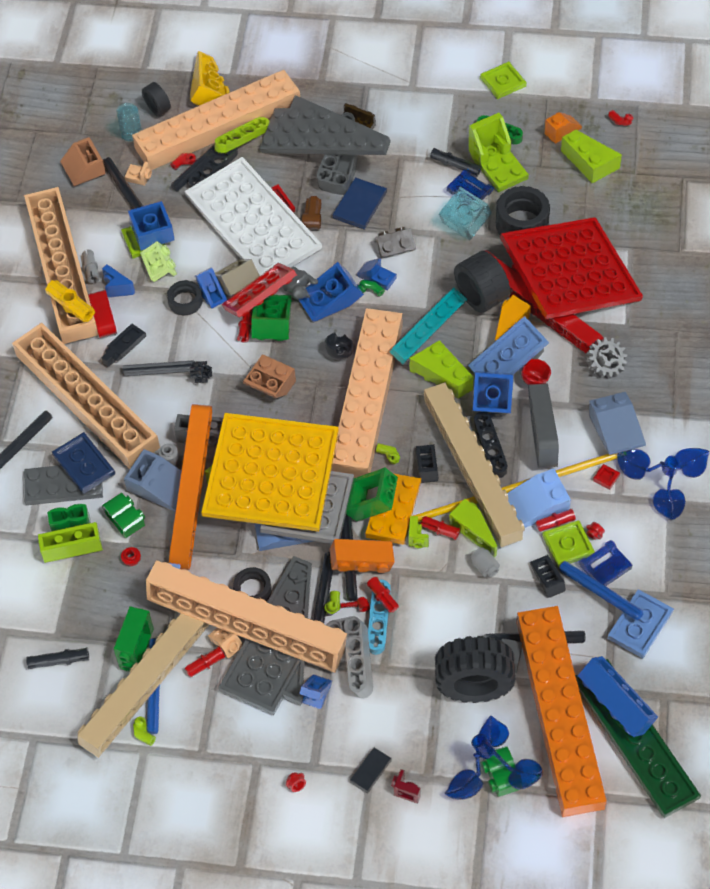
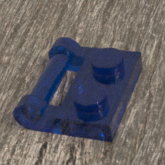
(461, 181)
(609, 569)

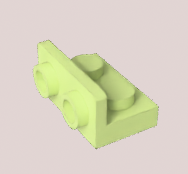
(158, 261)

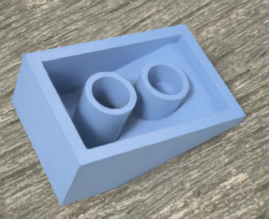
(539, 498)

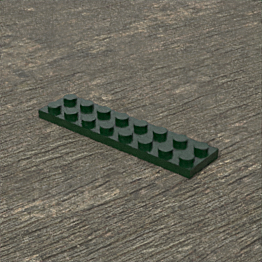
(648, 759)

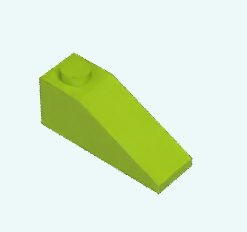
(473, 525)

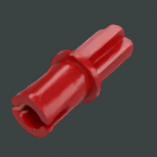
(245, 326)
(555, 520)
(440, 527)
(382, 594)
(205, 662)

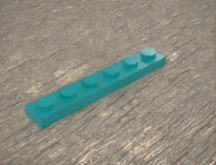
(428, 325)

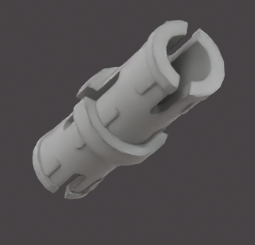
(90, 266)

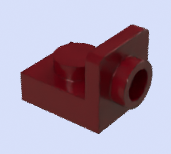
(408, 790)

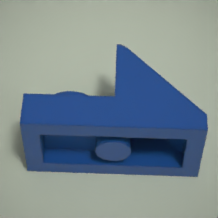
(374, 272)
(117, 283)
(210, 288)
(315, 691)

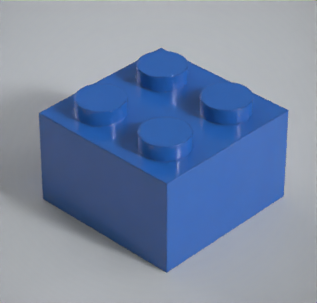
(151, 225)
(493, 392)

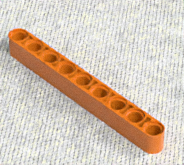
(190, 486)

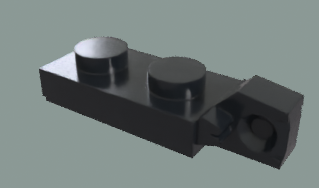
(123, 344)

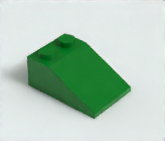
(272, 318)

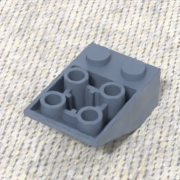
(154, 479)

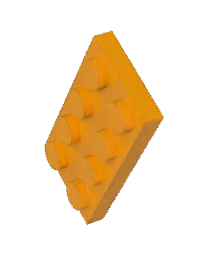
(395, 523)

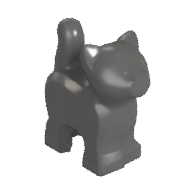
(299, 283)

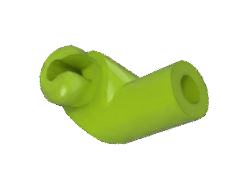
(390, 452)
(334, 604)
(141, 733)

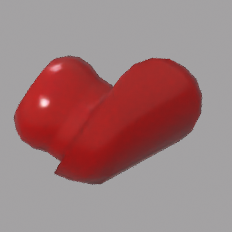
(183, 159)

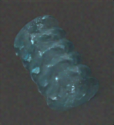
(128, 120)

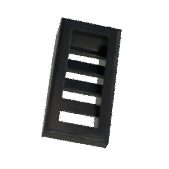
(430, 473)
(551, 587)

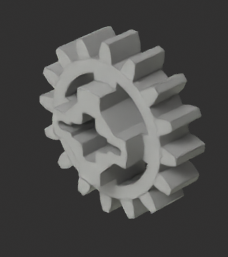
(599, 360)

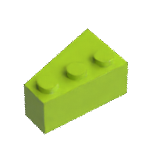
(590, 156)
(440, 367)

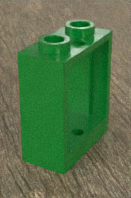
(360, 508)
(133, 638)

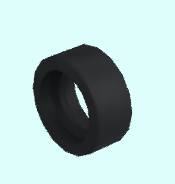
(156, 98)
(181, 287)
(253, 573)

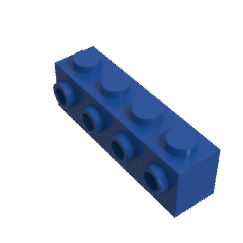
(617, 696)

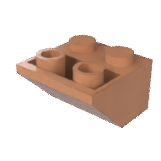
(82, 162)
(271, 377)

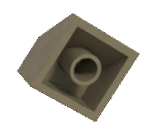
(237, 276)

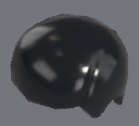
(339, 347)

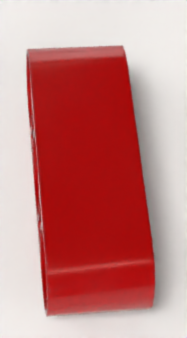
(103, 314)

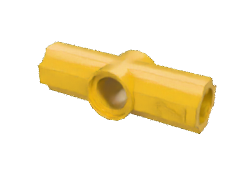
(70, 301)

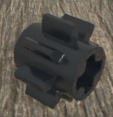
(201, 372)

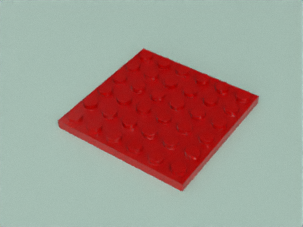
(570, 267)

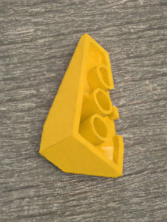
(206, 81)

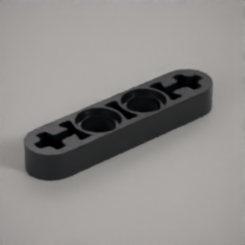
(211, 165)
(493, 443)

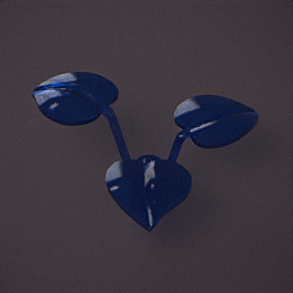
(667, 502)
(492, 734)

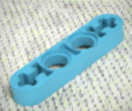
(376, 616)

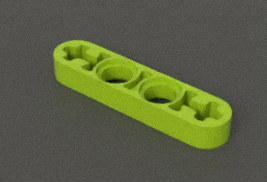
(226, 143)

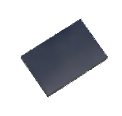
(359, 203)
(83, 462)

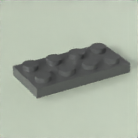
(54, 485)

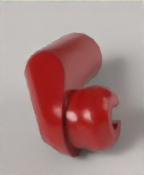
(618, 120)

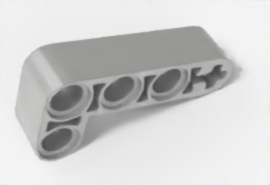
(356, 657)

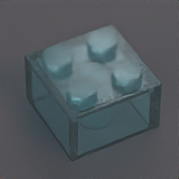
(465, 213)

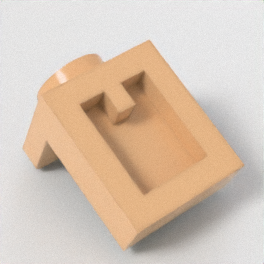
(138, 174)
(227, 641)

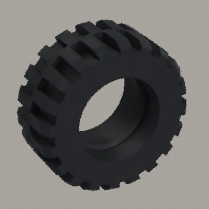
(474, 669)

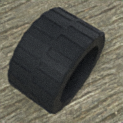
(521, 199)
(482, 281)

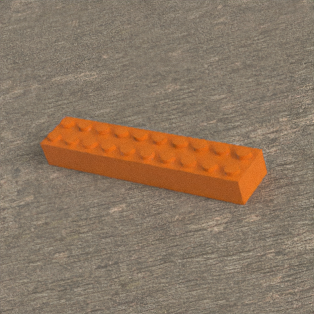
(560, 712)

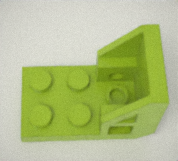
(492, 150)

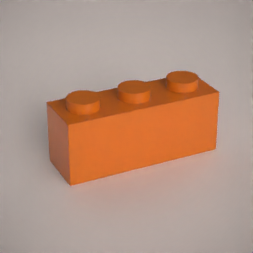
(361, 555)

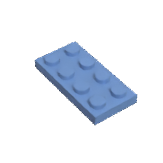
(511, 349)

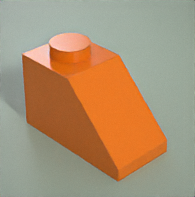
(559, 126)

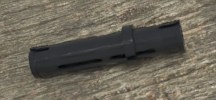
(450, 159)
(63, 657)

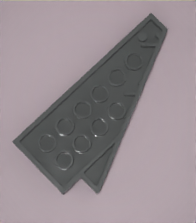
(316, 130)
(262, 673)

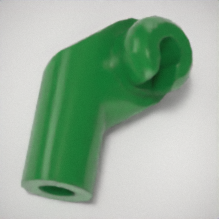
(373, 286)

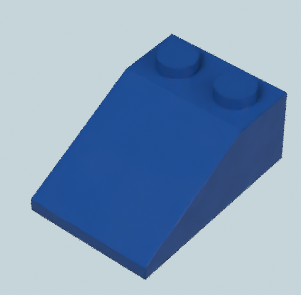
(332, 293)

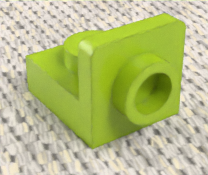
(416, 538)

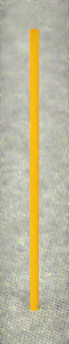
(560, 472)

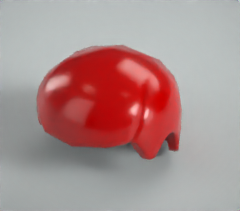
(536, 372)

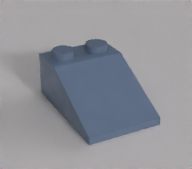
(616, 423)

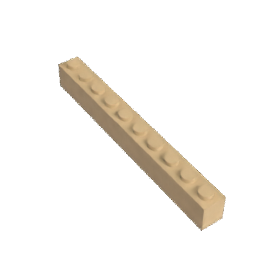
(473, 465)
(140, 684)

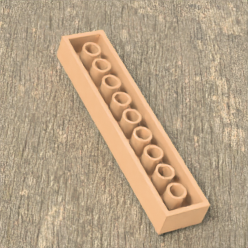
(210, 120)
(59, 259)
(367, 392)
(85, 394)
(246, 616)

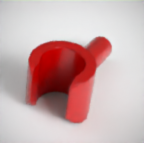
(361, 603)

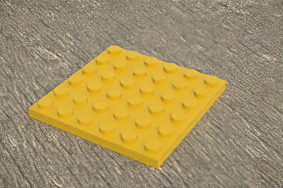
(271, 472)

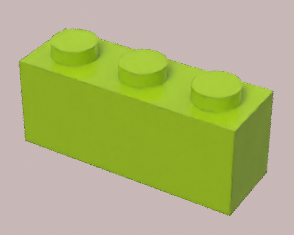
(70, 542)

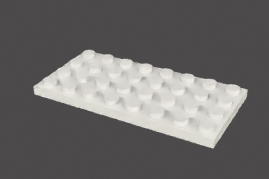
(252, 217)

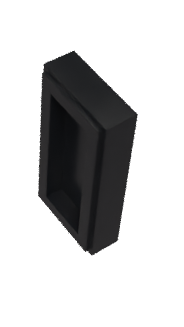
(370, 770)

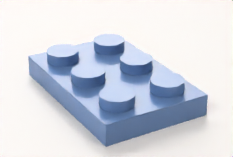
(640, 634)

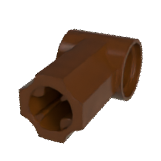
(312, 215)

